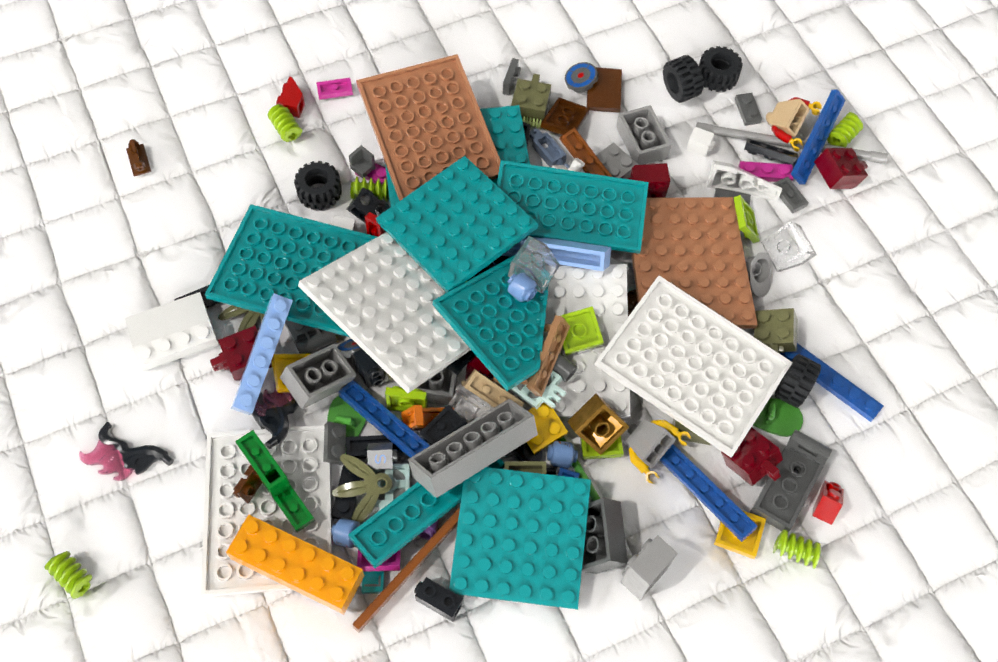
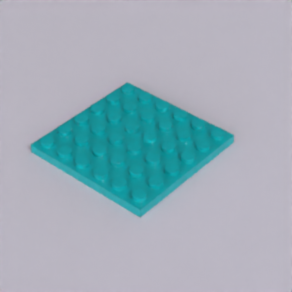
(456, 224)
(521, 537)

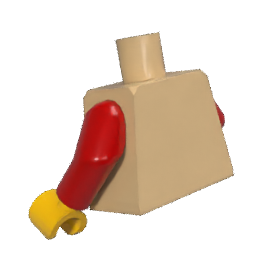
(789, 117)

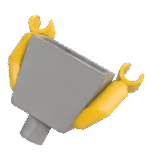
(650, 442)

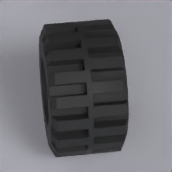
(723, 59)
(683, 78)
(314, 174)
(798, 381)

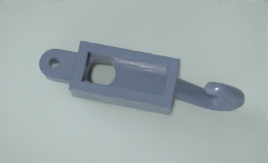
(551, 155)

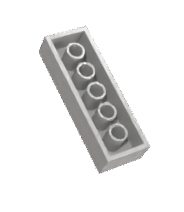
(473, 447)

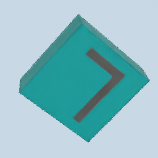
(373, 582)

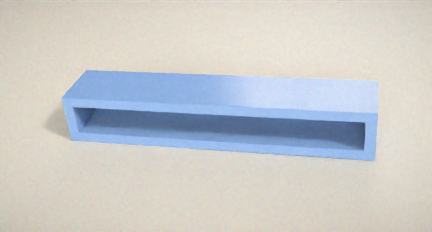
(572, 253)
(261, 354)

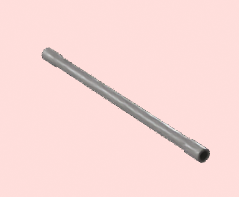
(872, 156)

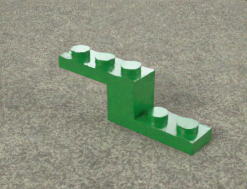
(275, 481)

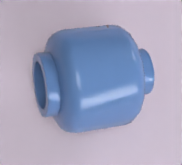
(522, 287)
(561, 454)
(341, 530)

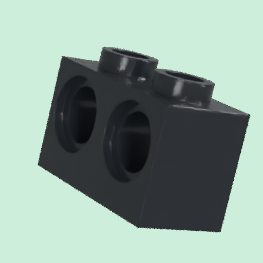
(372, 204)
(368, 369)

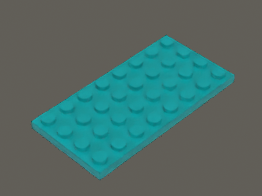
(578, 204)

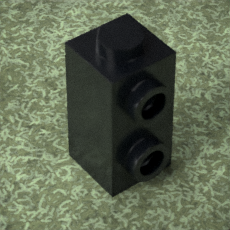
(438, 598)

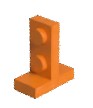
(419, 417)

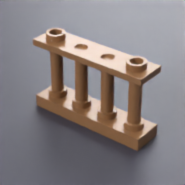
(551, 348)

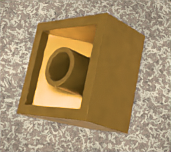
(598, 424)

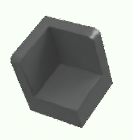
(362, 161)

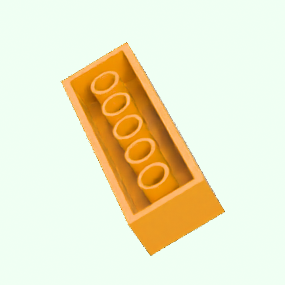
(296, 564)

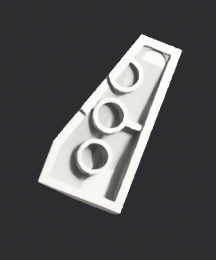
(733, 178)

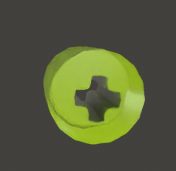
(284, 123)
(845, 130)
(377, 188)
(798, 548)
(69, 574)

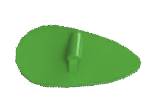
(344, 414)
(779, 418)

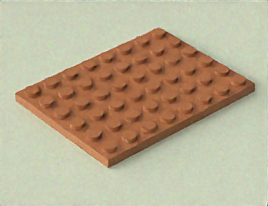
(427, 122)
(700, 252)

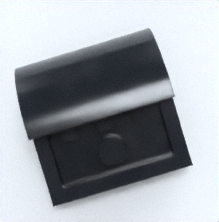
(442, 425)

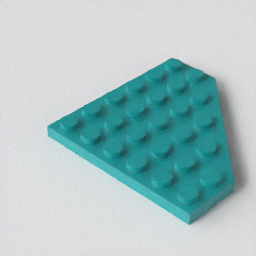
(496, 325)

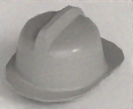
(759, 273)

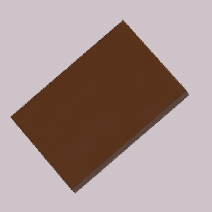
(606, 92)
(564, 116)

